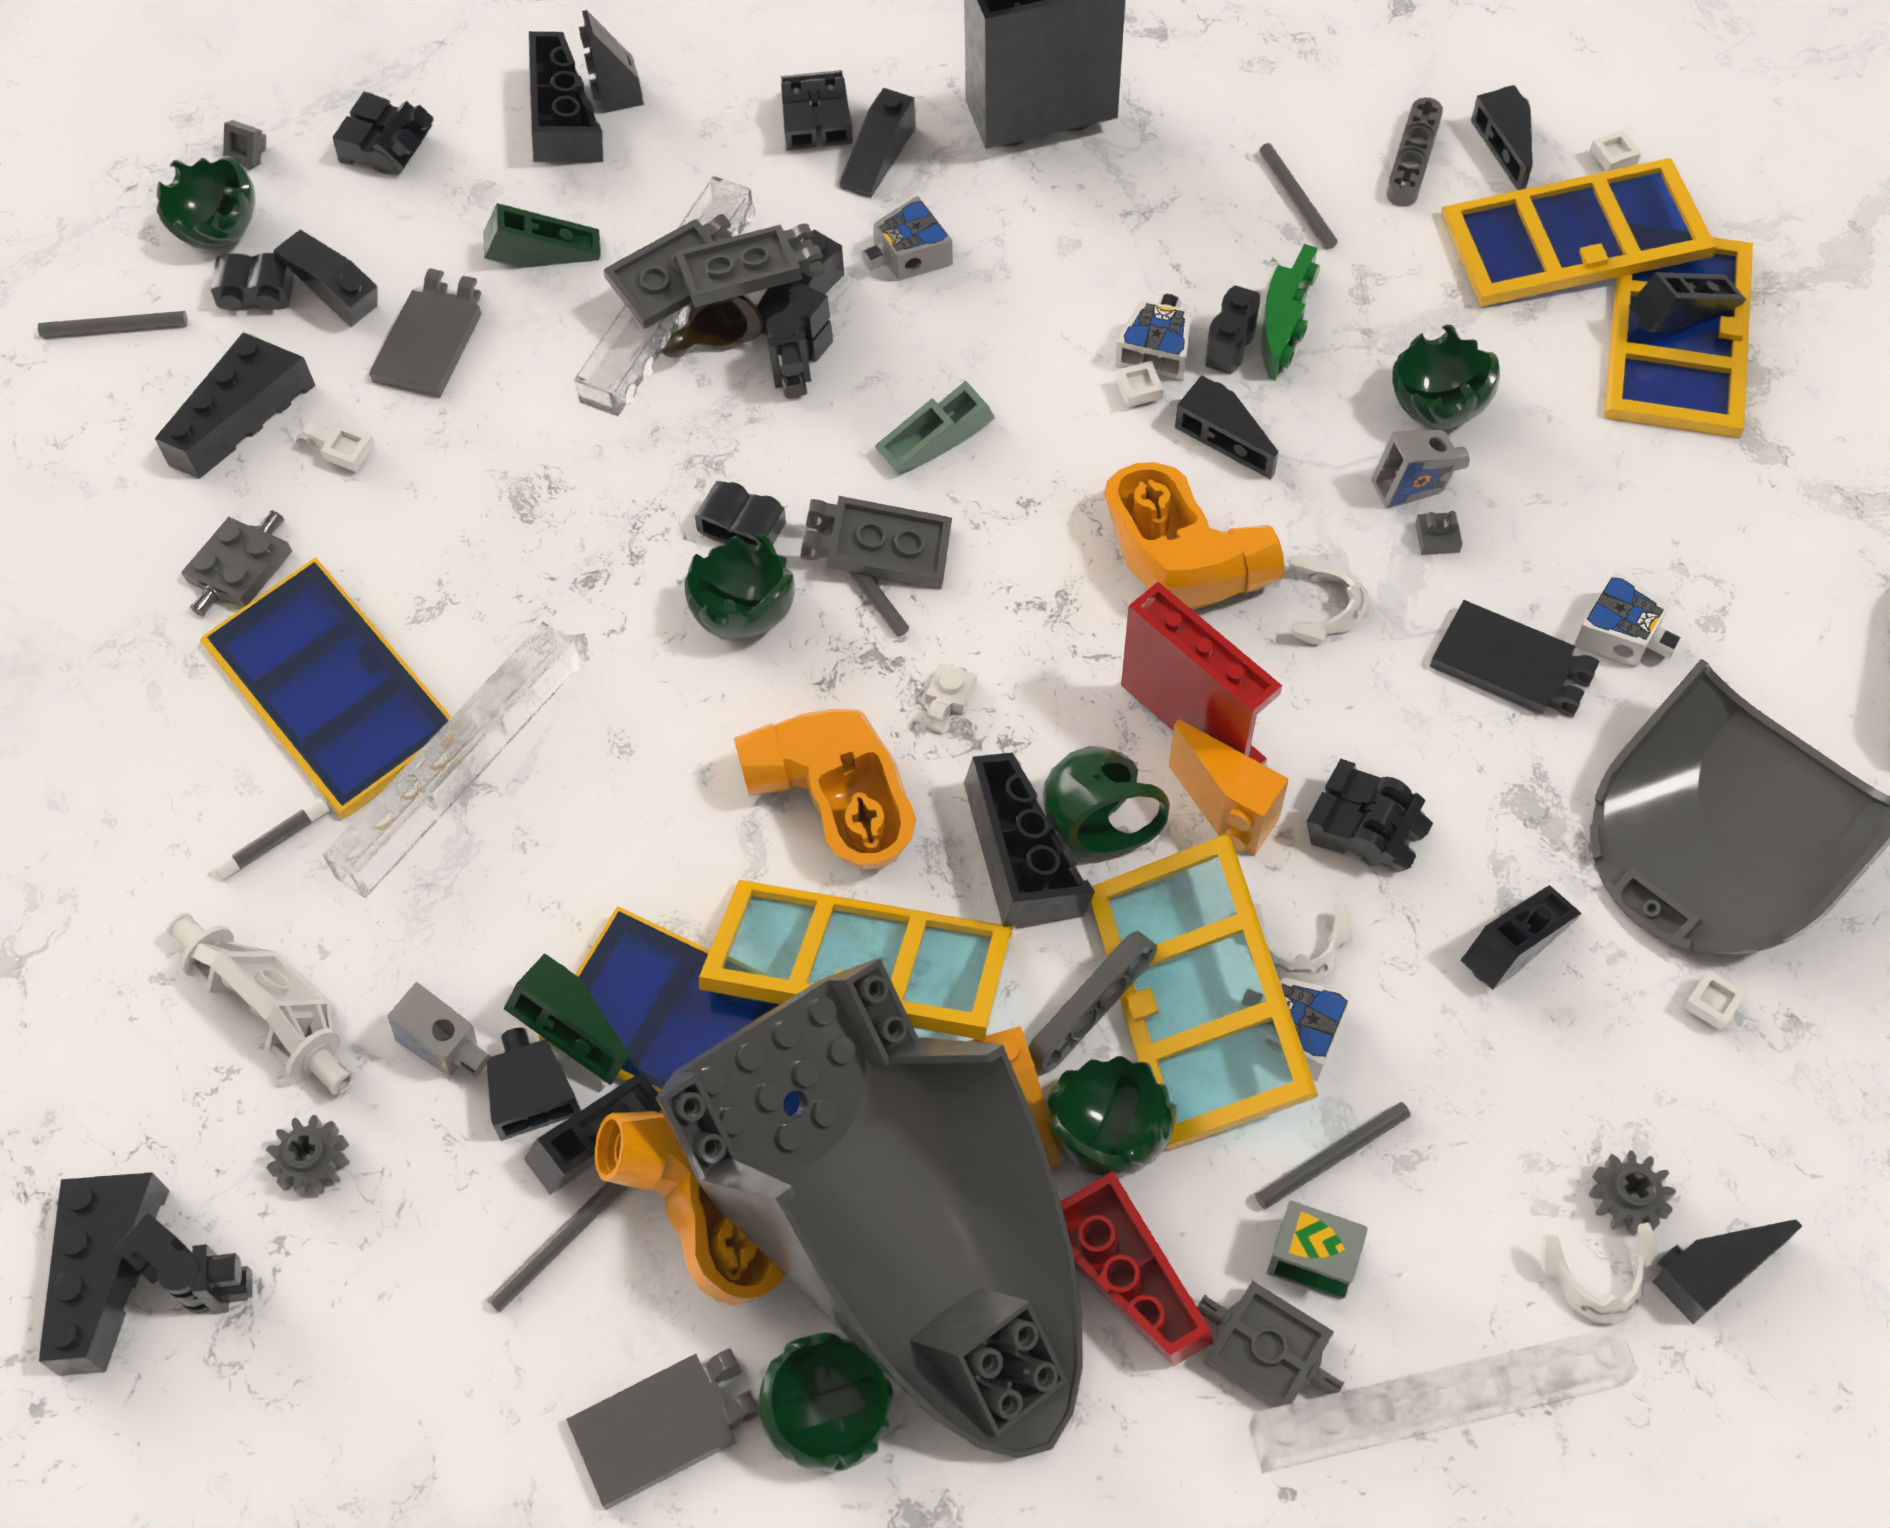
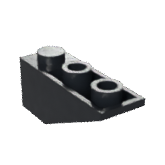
(613, 66)

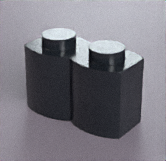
(251, 282)
(1232, 329)
(733, 512)

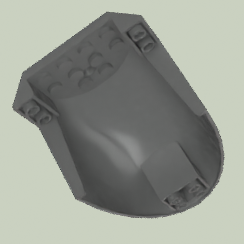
(897, 1200)

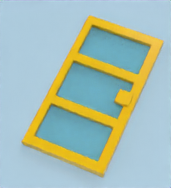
(789, 938)
(1211, 998)

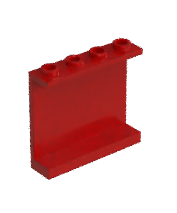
(1193, 672)

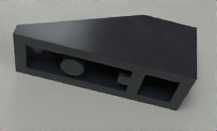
(1505, 126)
(879, 142)
(329, 276)
(777, 298)
(1683, 299)
(1223, 423)
(1519, 936)
(571, 1145)
(1716, 1265)

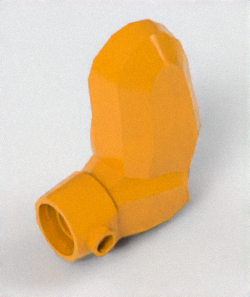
(1171, 543)
(847, 777)
(645, 1155)

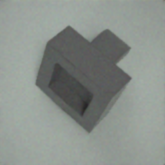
(243, 142)
(1438, 533)

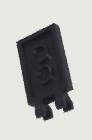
(1513, 660)

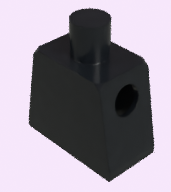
(527, 1086)

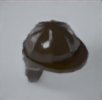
(717, 326)

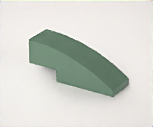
(935, 429)

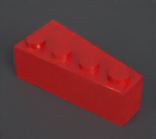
(1130, 1269)

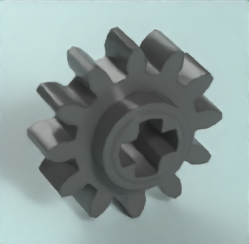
(317, 1167)
(1628, 1177)

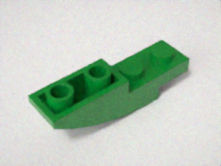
(1285, 310)

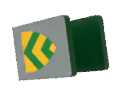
(1317, 1250)

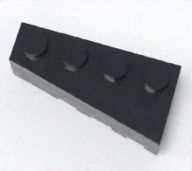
(560, 111)
(232, 403)
(1024, 857)
(86, 1274)

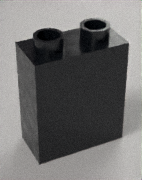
(1041, 66)

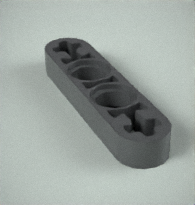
(1414, 151)
(1092, 1001)

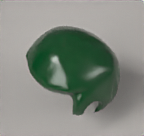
(207, 202)
(1445, 379)
(739, 588)
(1110, 1116)
(825, 1403)

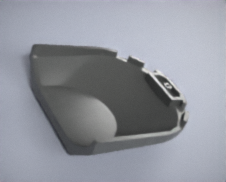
(1730, 825)

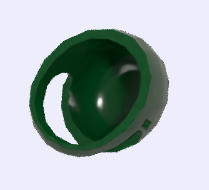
(1090, 788)

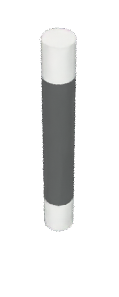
(271, 839)

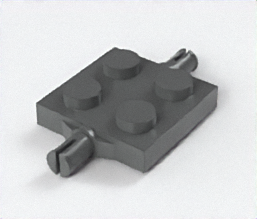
(236, 562)
(1268, 1347)

